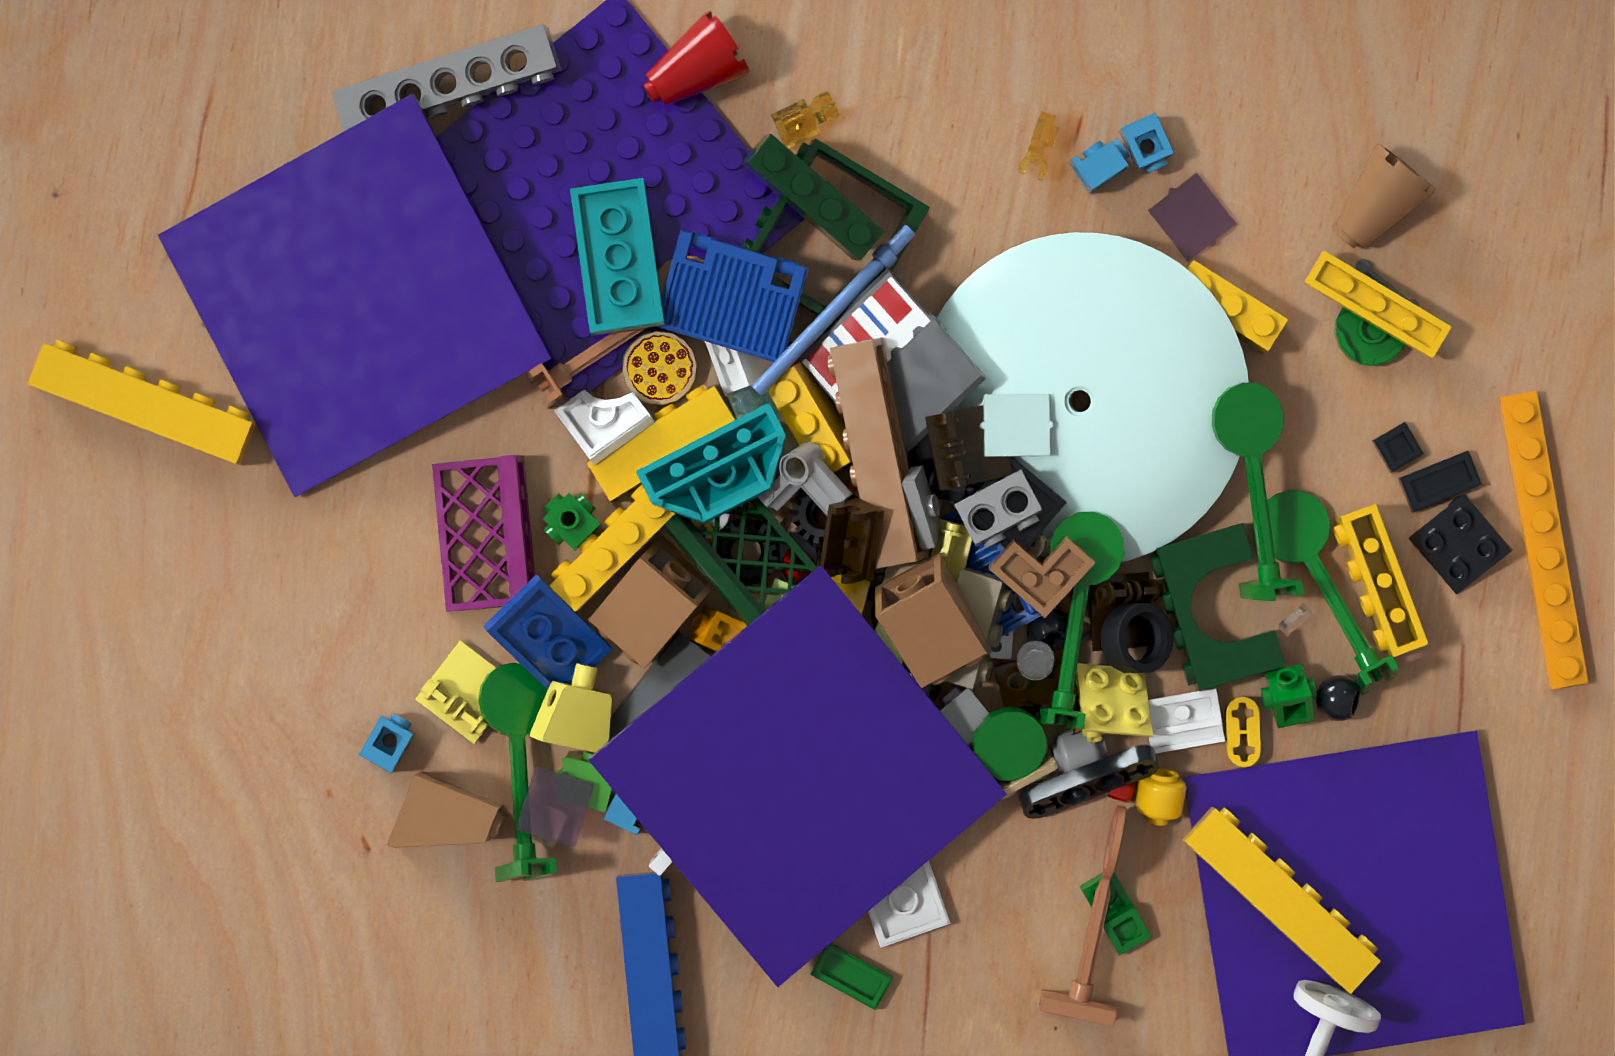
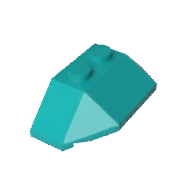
(718, 468)

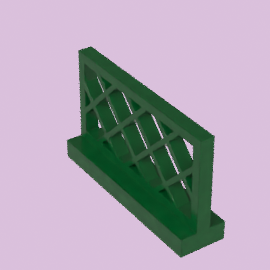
(717, 569)

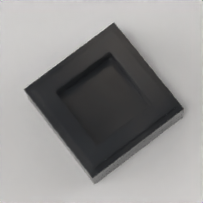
(1397, 447)

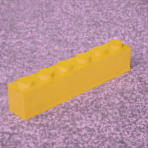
(142, 403)
(1281, 899)

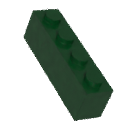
(812, 197)

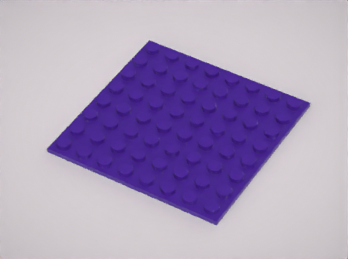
(589, 129)
(354, 295)
(797, 776)
(1404, 855)

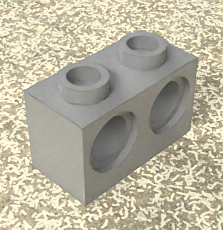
(995, 500)

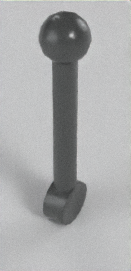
(1364, 267)

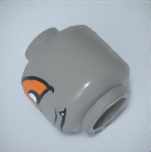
(1075, 751)

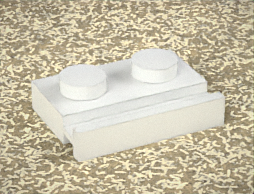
(1185, 720)

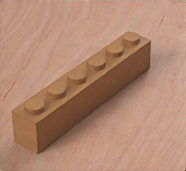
(875, 444)

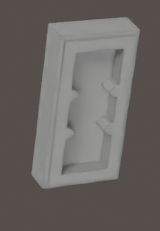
(922, 507)

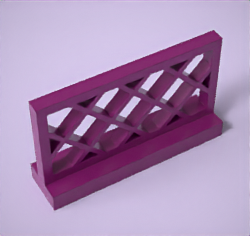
(514, 521)

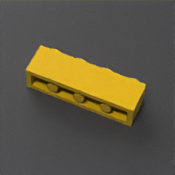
(670, 432)

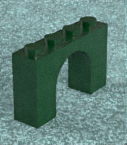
(1182, 568)

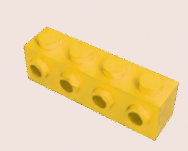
(611, 551)
(1381, 581)

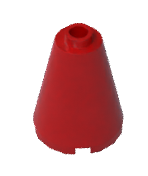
(695, 63)

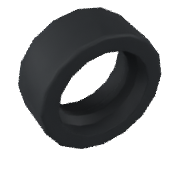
(1159, 632)

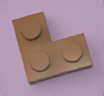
(1046, 582)

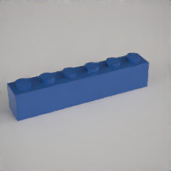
(650, 964)

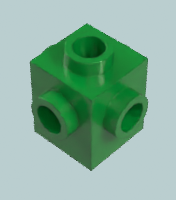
(582, 528)
(1289, 688)

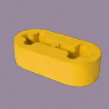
(1251, 731)

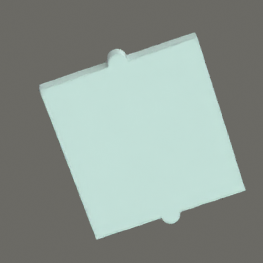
(1016, 424)

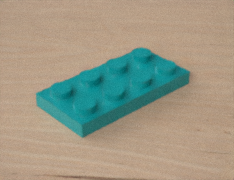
(617, 256)

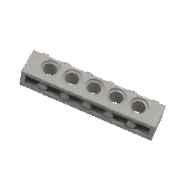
(536, 42)

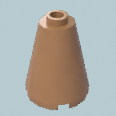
(1381, 198)

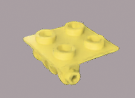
(455, 691)
(1112, 702)

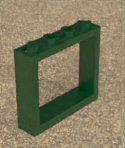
(769, 217)

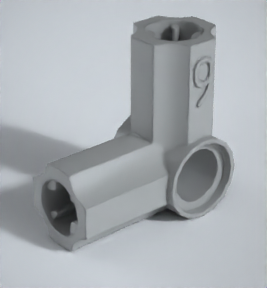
(814, 479)

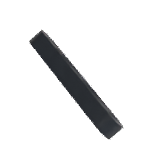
(1089, 781)

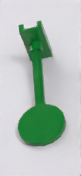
(1248, 423)
(1298, 535)
(1105, 544)
(510, 705)

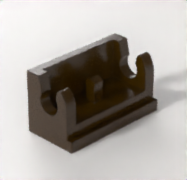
(852, 540)

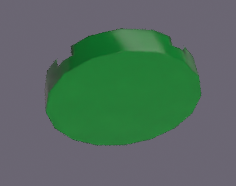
(1364, 341)
(1009, 743)

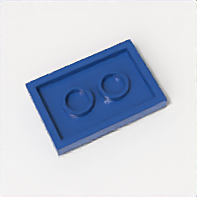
(546, 634)

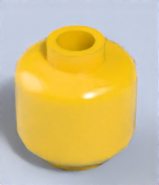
(1161, 797)

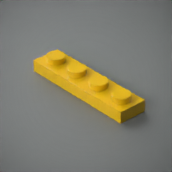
(1377, 305)

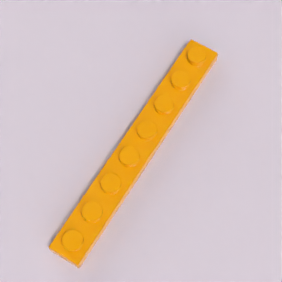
(1543, 540)

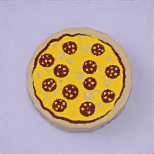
(659, 367)

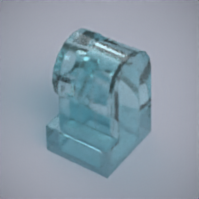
(745, 401)

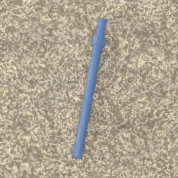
(883, 258)

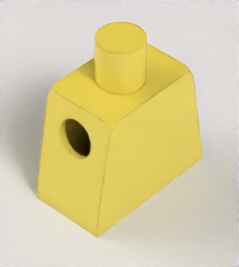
(575, 713)

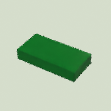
(851, 976)

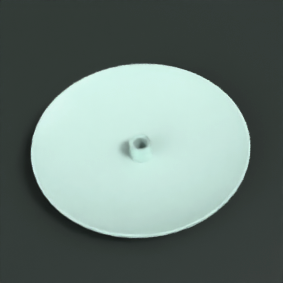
(1145, 350)

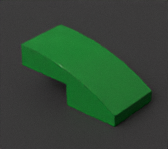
(1122, 920)

